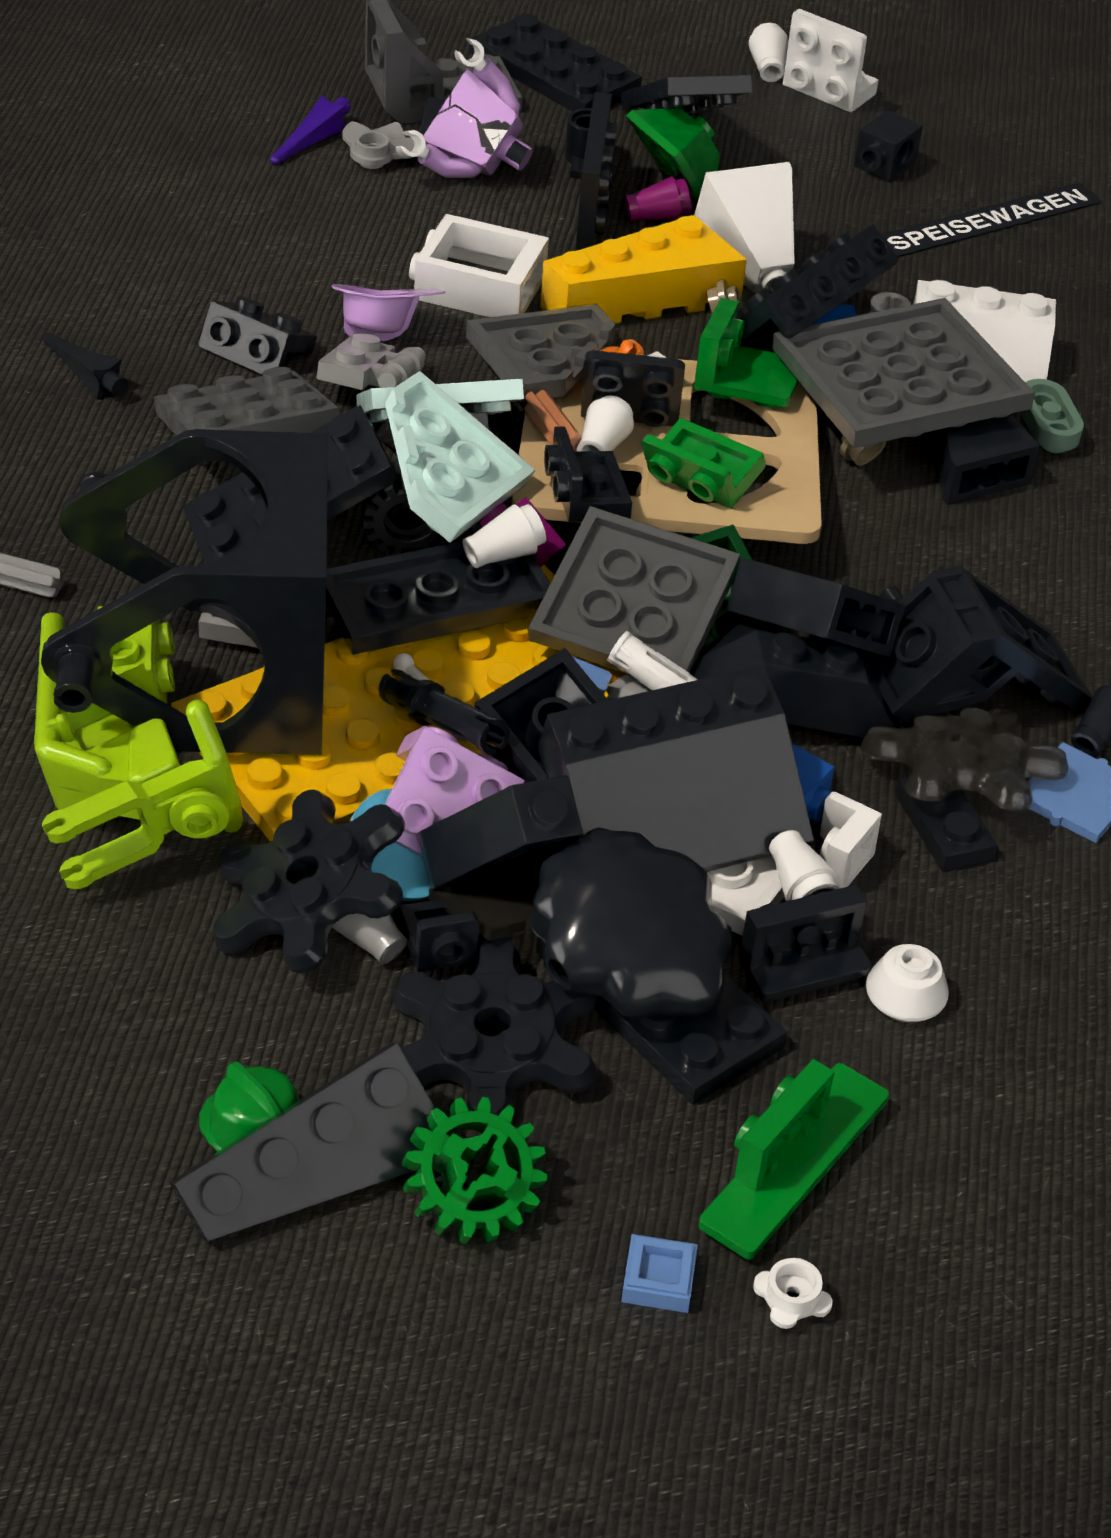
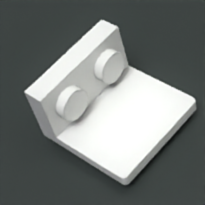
(827, 62)

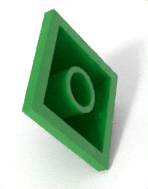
(677, 144)

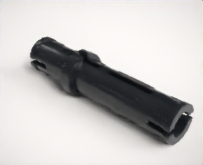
(430, 705)

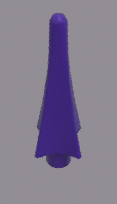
(320, 123)

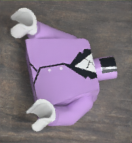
(474, 125)

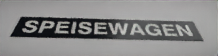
(989, 218)

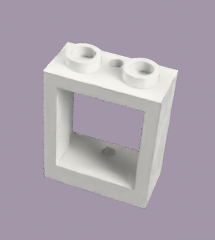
(476, 288)

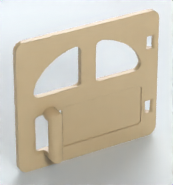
(778, 511)

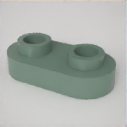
(1053, 417)

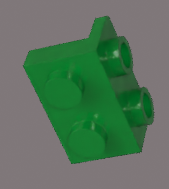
(703, 462)

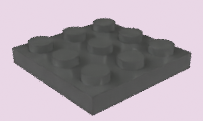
(265, 403)
(635, 581)

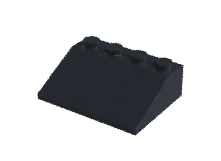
(685, 767)

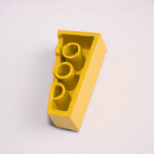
(644, 271)

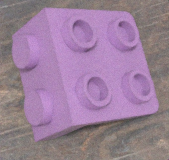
(441, 781)

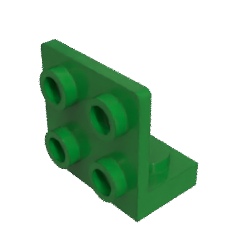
(737, 370)

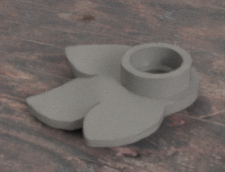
(375, 146)

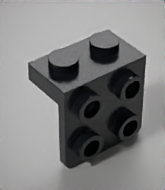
(645, 382)

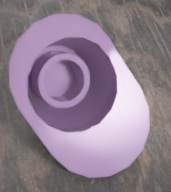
(379, 311)

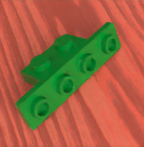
(789, 1152)

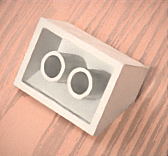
(1011, 323)

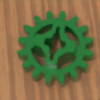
(497, 1180)

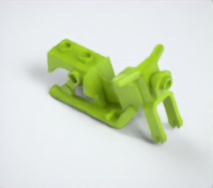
(115, 769)

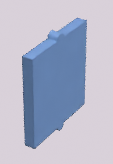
(1078, 800)

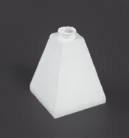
(753, 215)

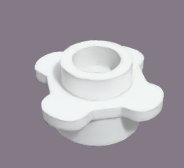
(796, 1277)

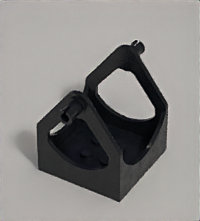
(265, 588)

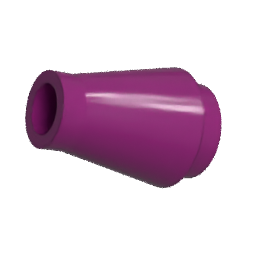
(660, 201)

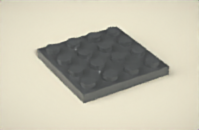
(902, 372)

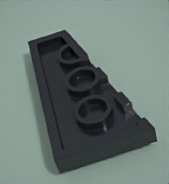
(313, 1151)

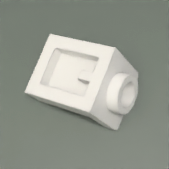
(849, 835)

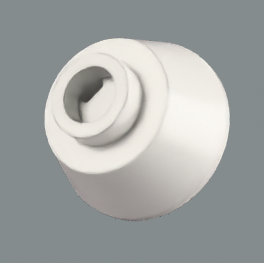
(908, 984)

